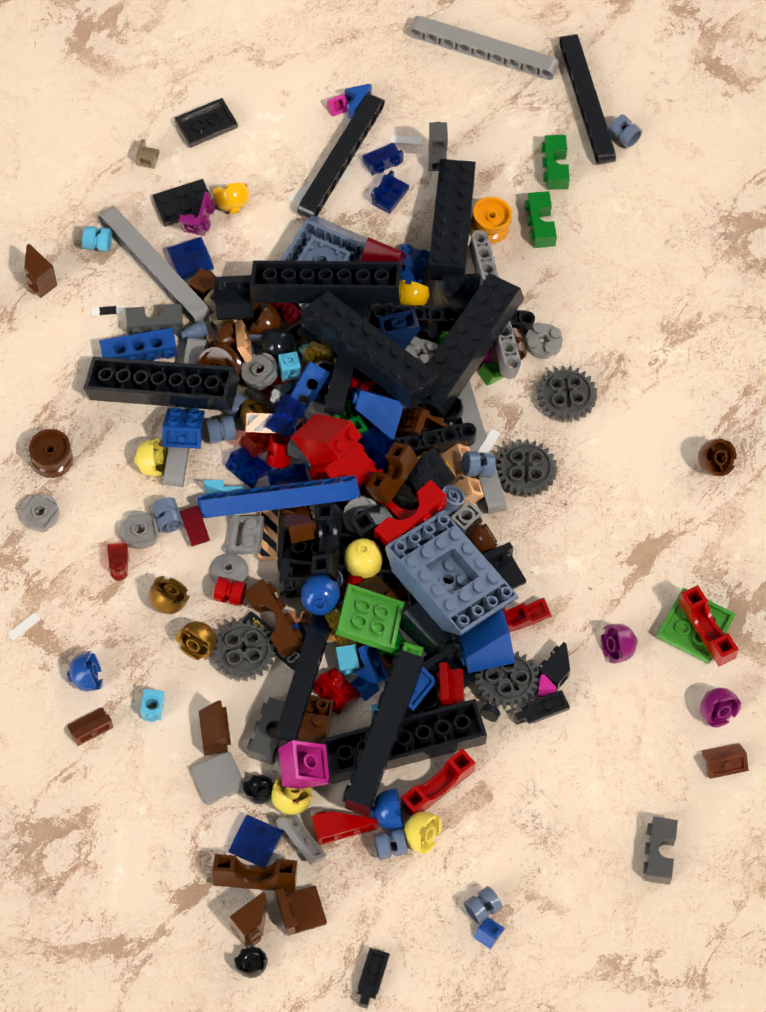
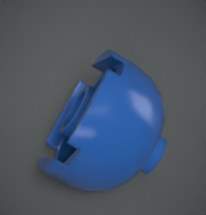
(320, 595)
(84, 672)
(388, 810)

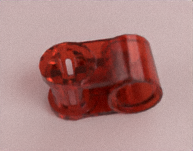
(255, 442)
(118, 559)

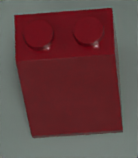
(379, 251)

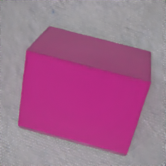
(337, 105)
(546, 686)

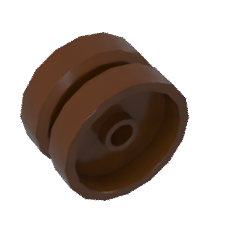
(222, 356)
(51, 453)

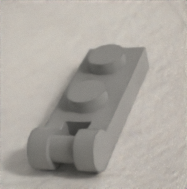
(301, 838)

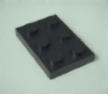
(206, 122)
(180, 201)

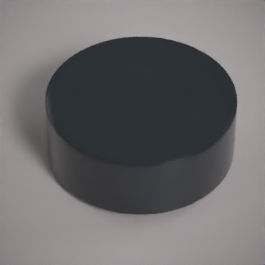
(490, 712)

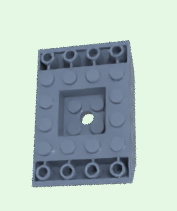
(324, 241)
(442, 551)

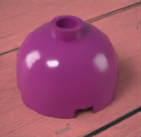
(618, 643)
(719, 706)

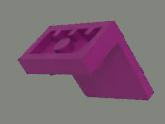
(199, 225)

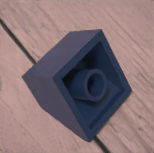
(400, 326)

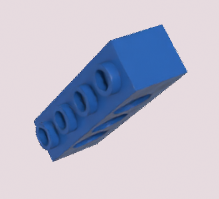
(145, 341)
(314, 372)

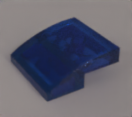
(190, 257)
(256, 841)

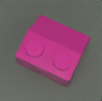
(303, 765)

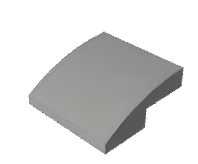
(218, 778)

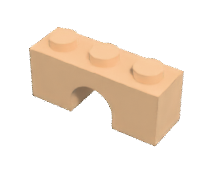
(470, 486)

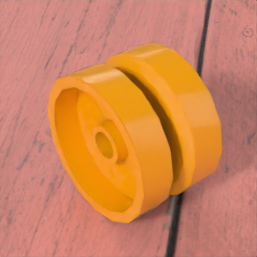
(493, 217)

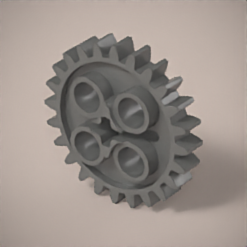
(583, 392)
(544, 469)
(245, 666)
(494, 689)

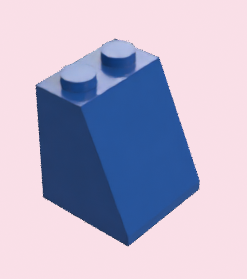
(378, 408)
(487, 644)

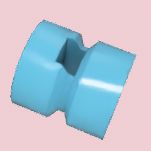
(97, 239)

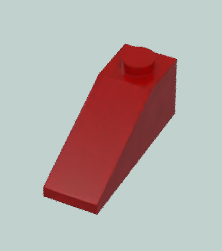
(336, 826)

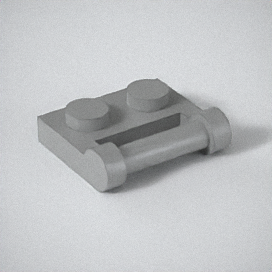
(251, 535)

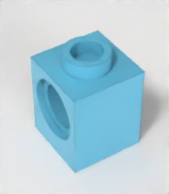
(289, 366)
(347, 659)
(152, 697)

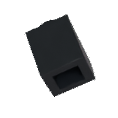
(369, 519)
(557, 666)

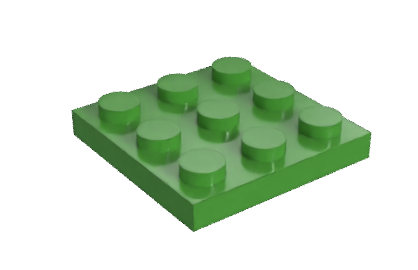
(369, 618)
(681, 634)

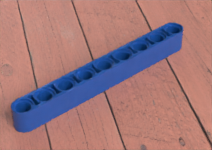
(279, 496)

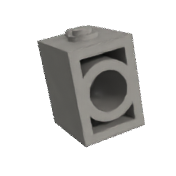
(466, 516)

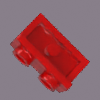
(451, 685)
(335, 687)

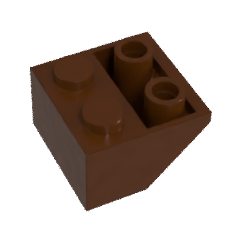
(316, 720)
(214, 728)

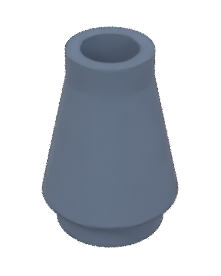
(197, 330)

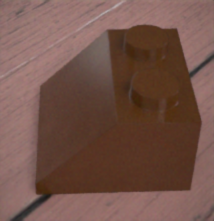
(38, 272)
(250, 921)

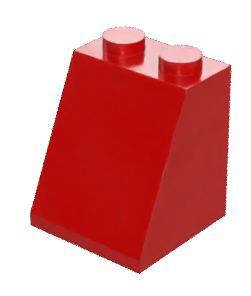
(325, 438)
(353, 462)

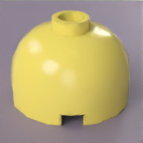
(151, 457)
(363, 558)
(290, 800)
(421, 830)

